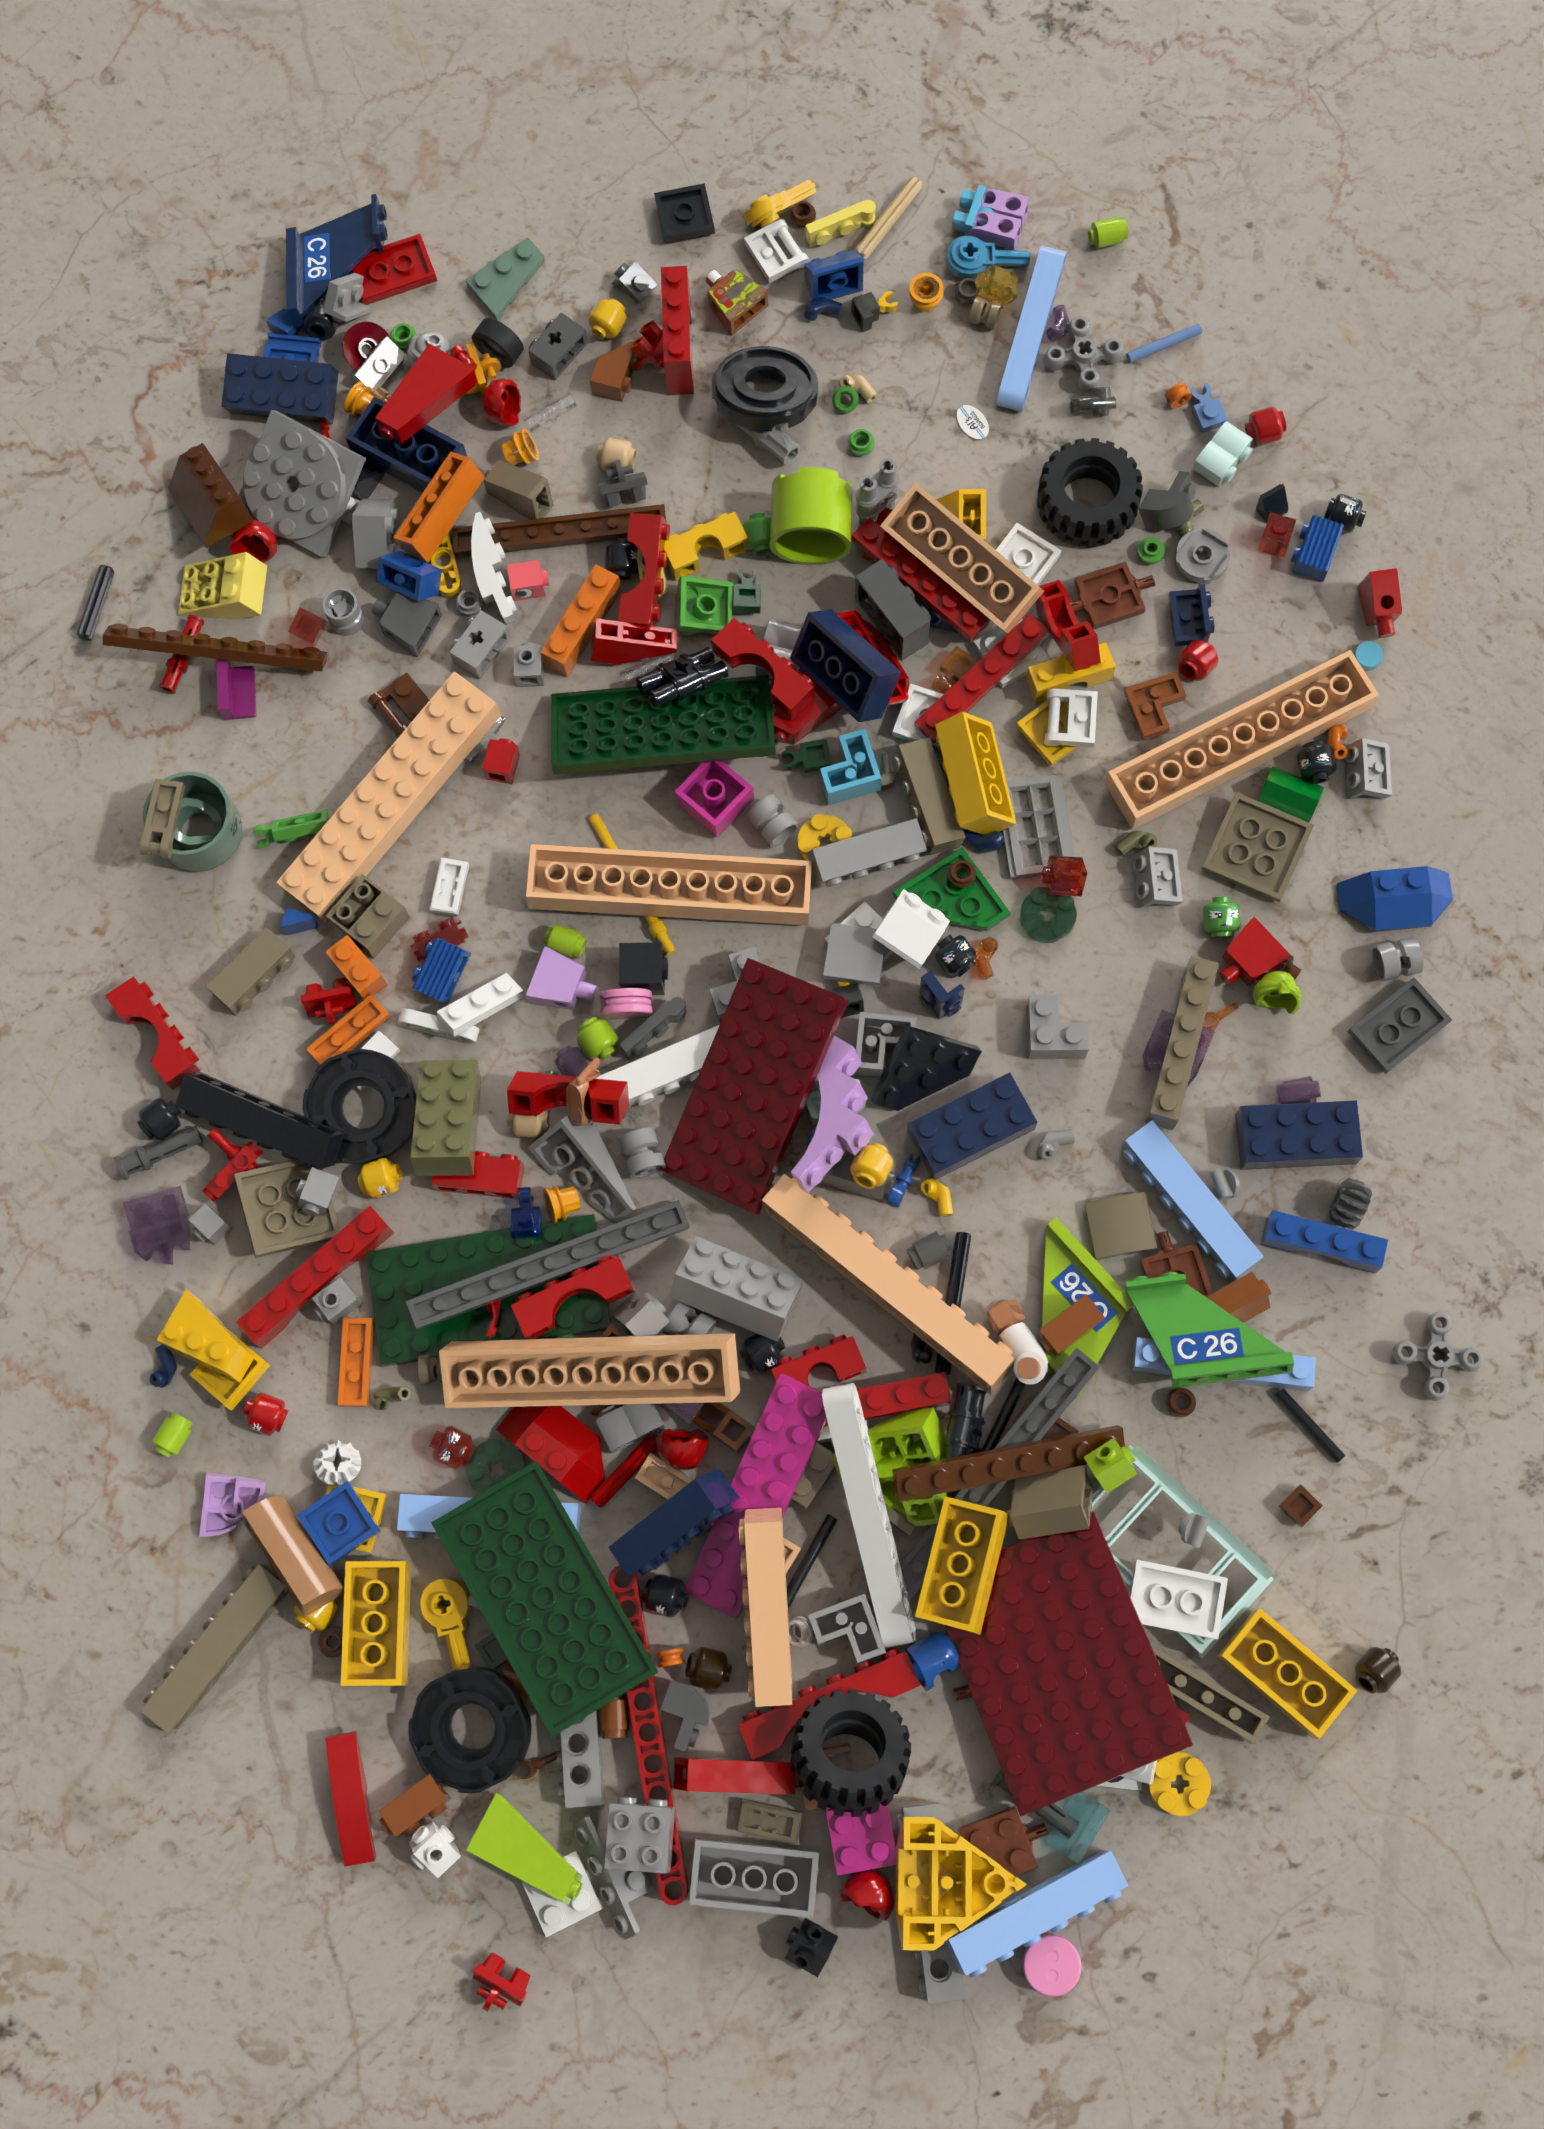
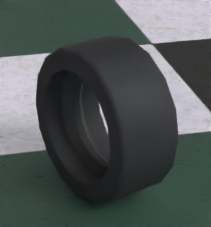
(498, 341)

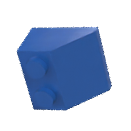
(835, 275)

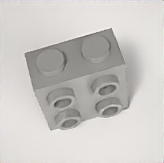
(640, 1835)

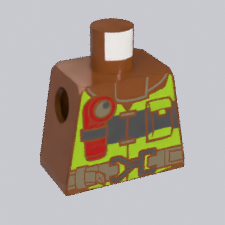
(735, 299)

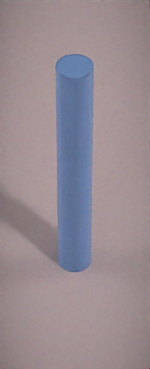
(1164, 343)

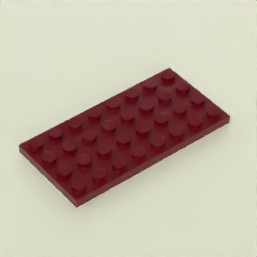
(753, 1085)

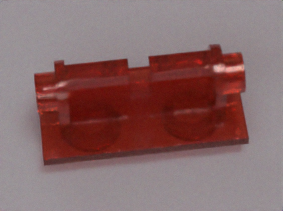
(447, 930)

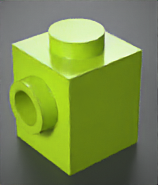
(1111, 1464)

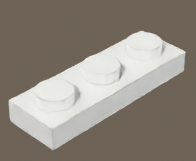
(480, 1004)

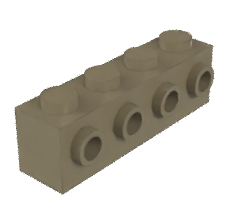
(928, 795)

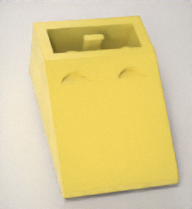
(223, 587)

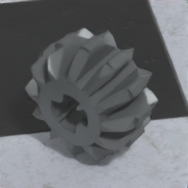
(1350, 1203)

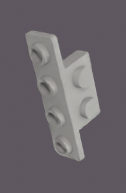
(616, 1886)

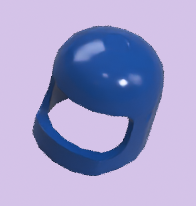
(932, 1656)

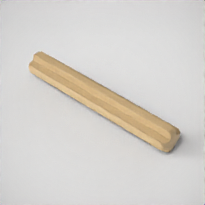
(889, 217)

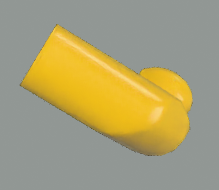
(940, 1194)

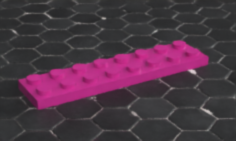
(763, 1480)

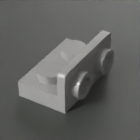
(344, 297)
(1368, 769)
(1157, 877)

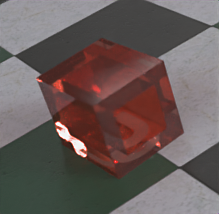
(1277, 534)
(307, 626)
(1065, 875)

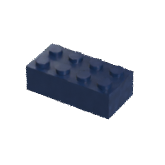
(291, 387)
(410, 462)
(845, 665)
(972, 1126)
(1299, 1135)
(675, 1523)

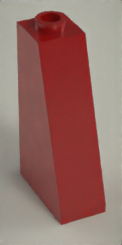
(424, 393)
(733, 1776)

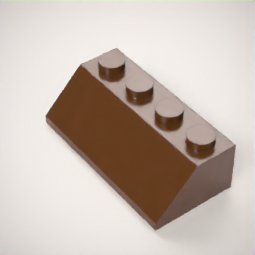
(207, 496)

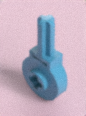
(971, 256)

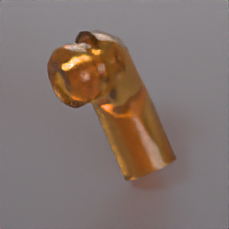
(985, 951)

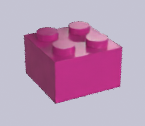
(714, 795)
(861, 1841)

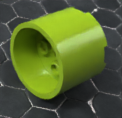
(811, 516)

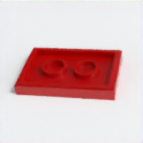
(396, 270)

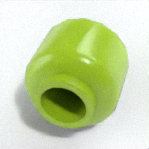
(597, 1038)

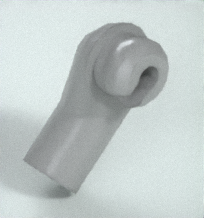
(1051, 1142)

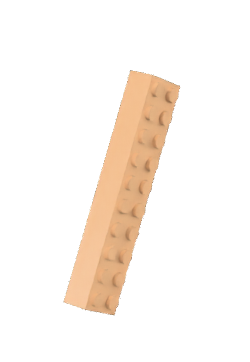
(1241, 739)
(390, 795)
(668, 884)
(889, 1285)
(590, 1371)

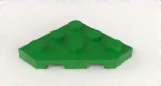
(966, 907)

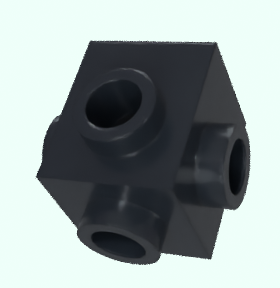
(810, 1946)

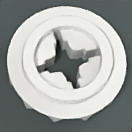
(347, 1469)

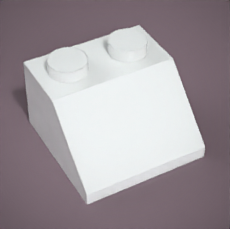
(911, 928)

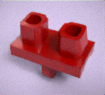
(649, 346)
(328, 1002)
(488, 1975)

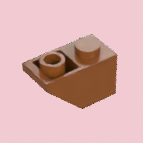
(613, 373)

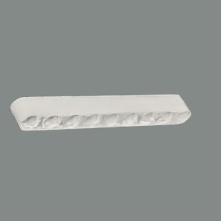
(869, 1515)

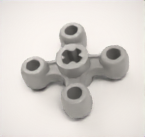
(1083, 354)
(1437, 1343)

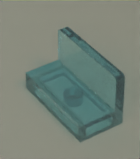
(1091, 1818)

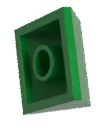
(1291, 794)

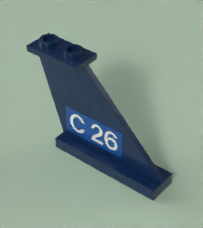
(329, 254)

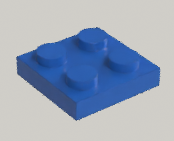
(339, 1523)

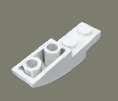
(487, 560)

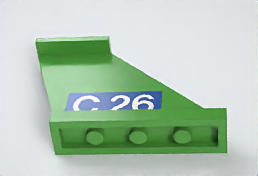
(1199, 1337)

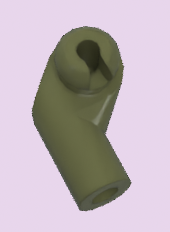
(1187, 527)
(1135, 840)
(393, 1394)

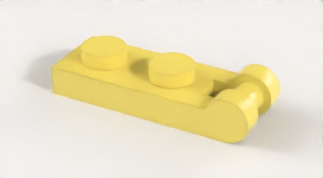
(841, 223)

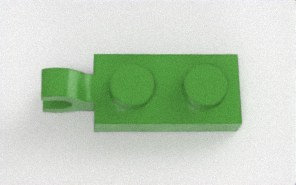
(291, 828)

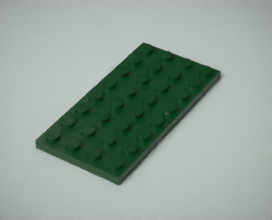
(626, 731)
(424, 1267)
(544, 1598)

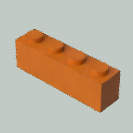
(439, 506)
(579, 620)

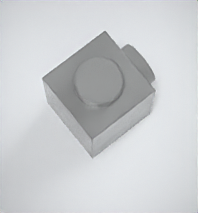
(528, 665)
(316, 1192)
(336, 1301)

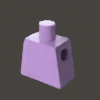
(559, 982)

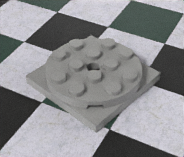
(325, 478)

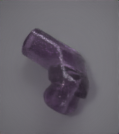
(1060, 326)

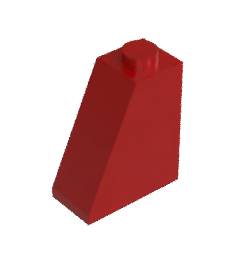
(810, 718)

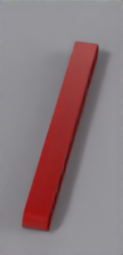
(657, 1745)

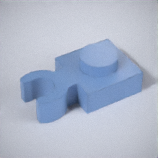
(1207, 412)

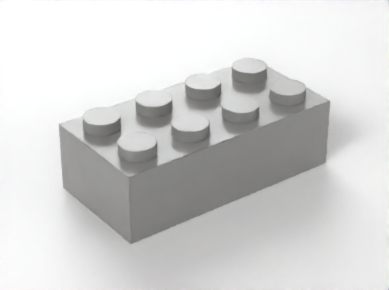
(736, 1288)
(754, 1877)

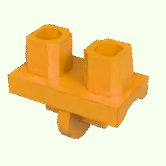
(487, 367)

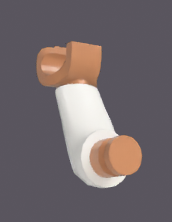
(1028, 1354)

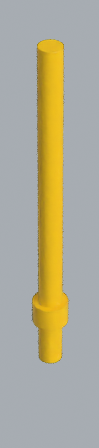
(656, 928)

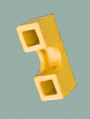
(722, 533)
(1059, 674)

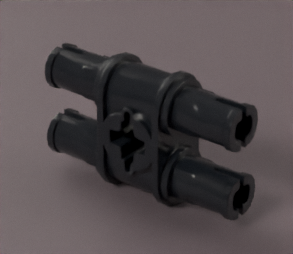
(681, 677)
(965, 1421)

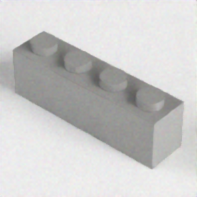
(866, 852)

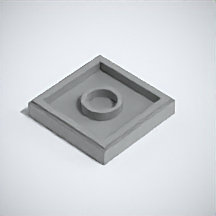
(853, 955)

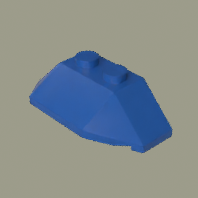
(1396, 897)

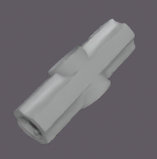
(775, 442)

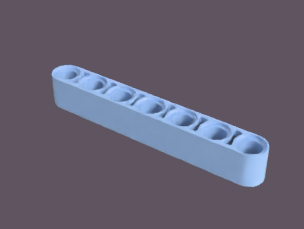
(1031, 328)

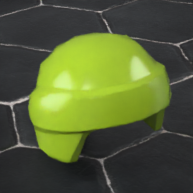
(1278, 991)

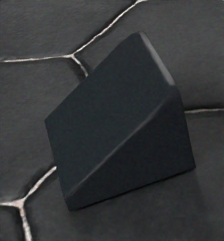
(1273, 501)

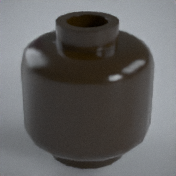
(708, 1668)
(1378, 1670)

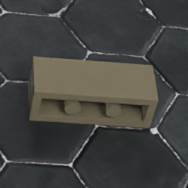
(251, 971)

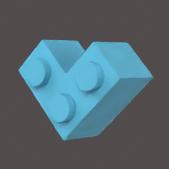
(857, 772)

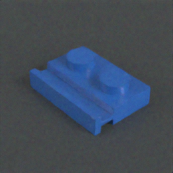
(292, 347)

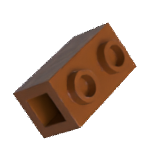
(1243, 1297)
(1070, 1326)
(412, 1806)

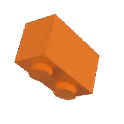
(356, 967)

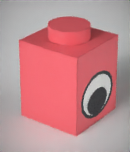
(527, 580)

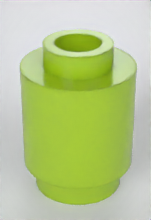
(1108, 232)
(565, 941)
(172, 1434)

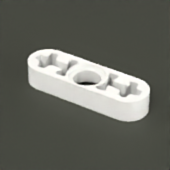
(430, 1024)

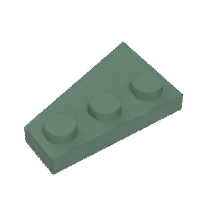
(503, 278)

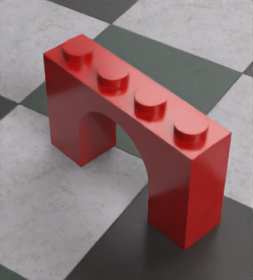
(676, 330)

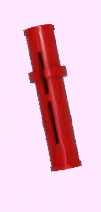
(171, 680)

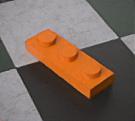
(349, 1030)
(355, 1362)

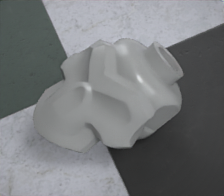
(418, 345)

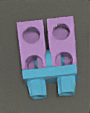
(993, 216)

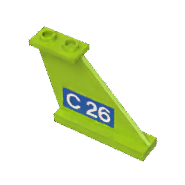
(1069, 1276)

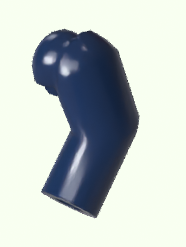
(821, 305)
(984, 843)
(167, 1367)

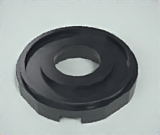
(763, 409)
(345, 1072)
(438, 1748)

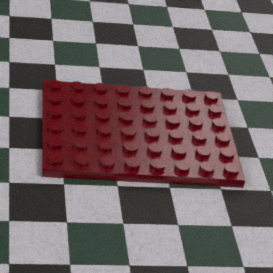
(1066, 1671)

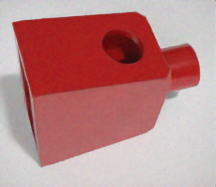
(1381, 600)
(1252, 955)

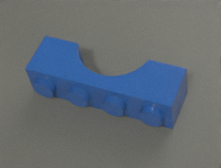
(1306, 1235)

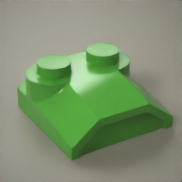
(702, 605)

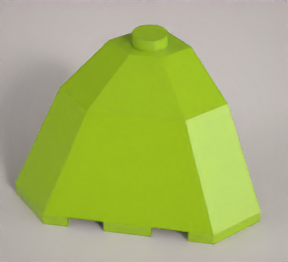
(902, 1442)

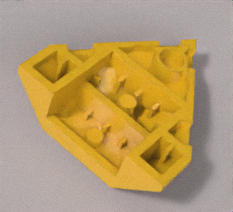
(943, 1883)

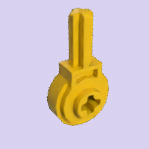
(766, 209)
(449, 1619)

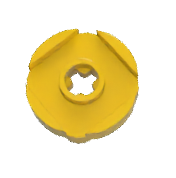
(821, 827)
(1192, 1797)

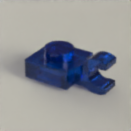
(526, 1219)

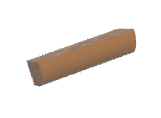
(292, 1554)

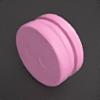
(625, 1003)
(1051, 1965)

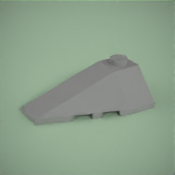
(585, 1163)

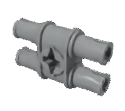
(877, 491)

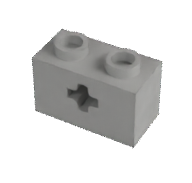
(479, 644)
(641, 1315)

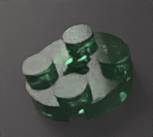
(1034, 922)
(493, 1452)

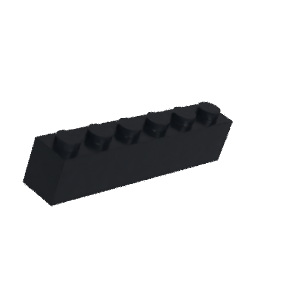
(260, 1120)

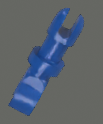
(903, 1180)

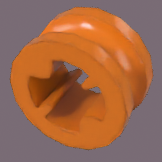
(1178, 395)
(670, 1657)

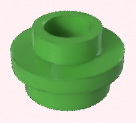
(400, 331)
(837, 402)
(861, 435)
(1151, 557)

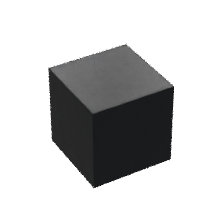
(643, 966)

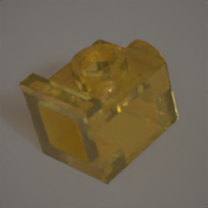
(997, 285)

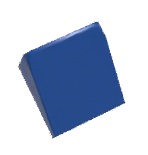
(281, 324)
(297, 921)

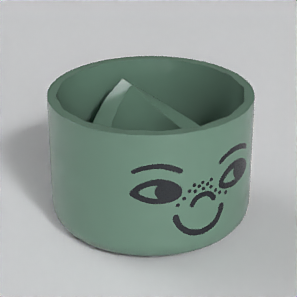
(206, 797)

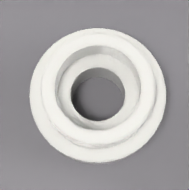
(800, 1631)

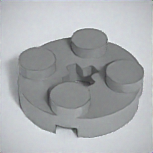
(1202, 570)

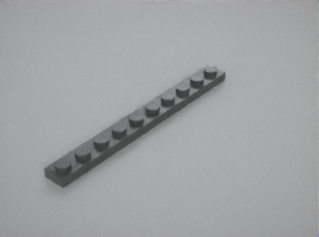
(546, 1265)
(1028, 1428)

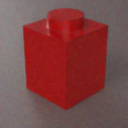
(501, 761)

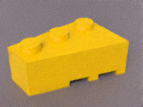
(204, 1339)

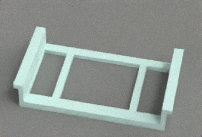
(1215, 1529)

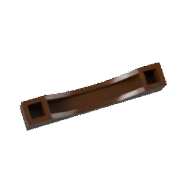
(713, 1416)

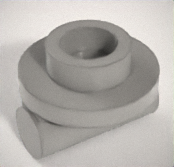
(1226, 1183)
(1193, 1529)

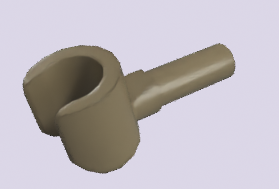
(887, 778)

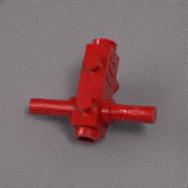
(240, 1161)

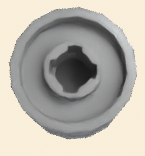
(343, 611)
(775, 824)
(1402, 958)
(642, 1152)
(685, 1321)

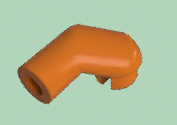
(1336, 733)

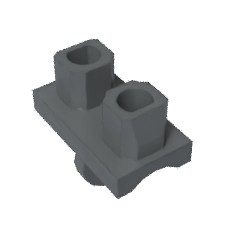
(634, 482)

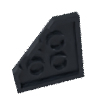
(922, 1066)

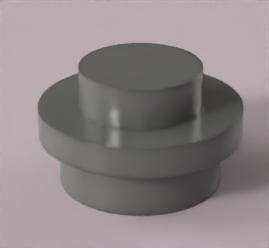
(966, 291)

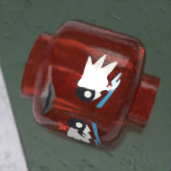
(452, 1447)

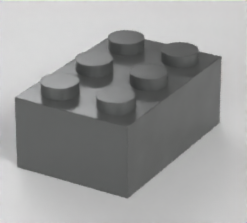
(892, 609)

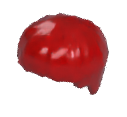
(501, 402)
(254, 539)
(682, 1448)
(871, 1892)

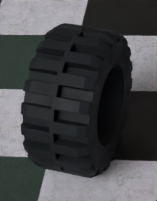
(1093, 461)
(842, 1788)

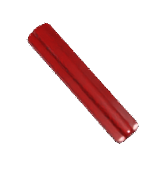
(624, 1471)

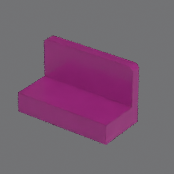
(235, 691)

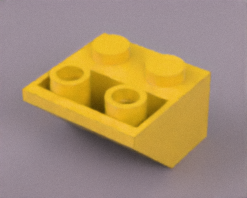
(969, 507)

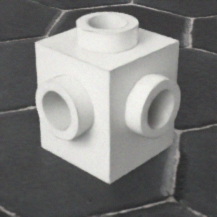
(434, 1848)

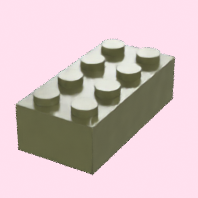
(446, 1118)

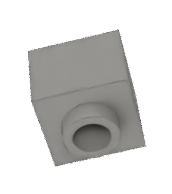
(208, 1224)

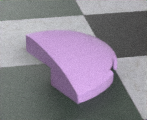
(225, 1500)

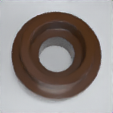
(802, 208)
(963, 866)
(1183, 1393)
(323, 1642)

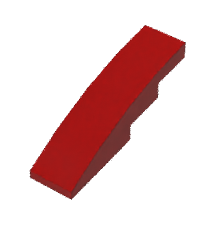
(350, 1798)

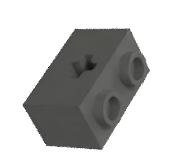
(557, 346)

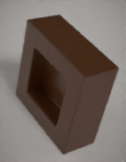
(1300, 1506)

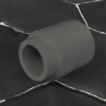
(929, 1250)

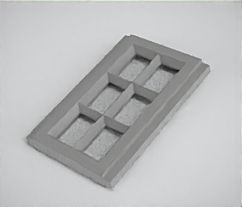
(1040, 827)

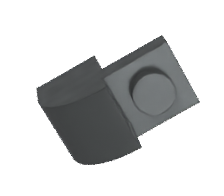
(1169, 508)
(689, 1705)

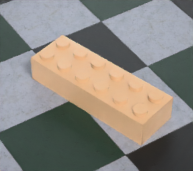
(962, 558)
(768, 1607)

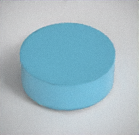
(1369, 655)

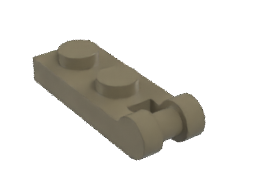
(162, 817)

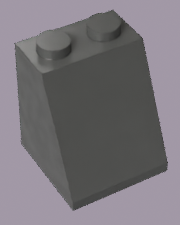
(840, 1178)

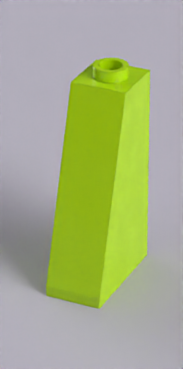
(522, 1851)

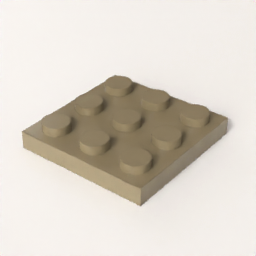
(1257, 847)
(272, 1209)

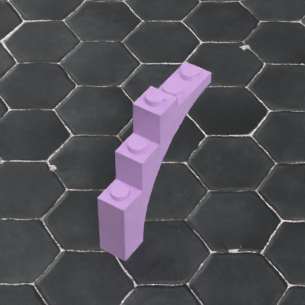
(839, 1125)

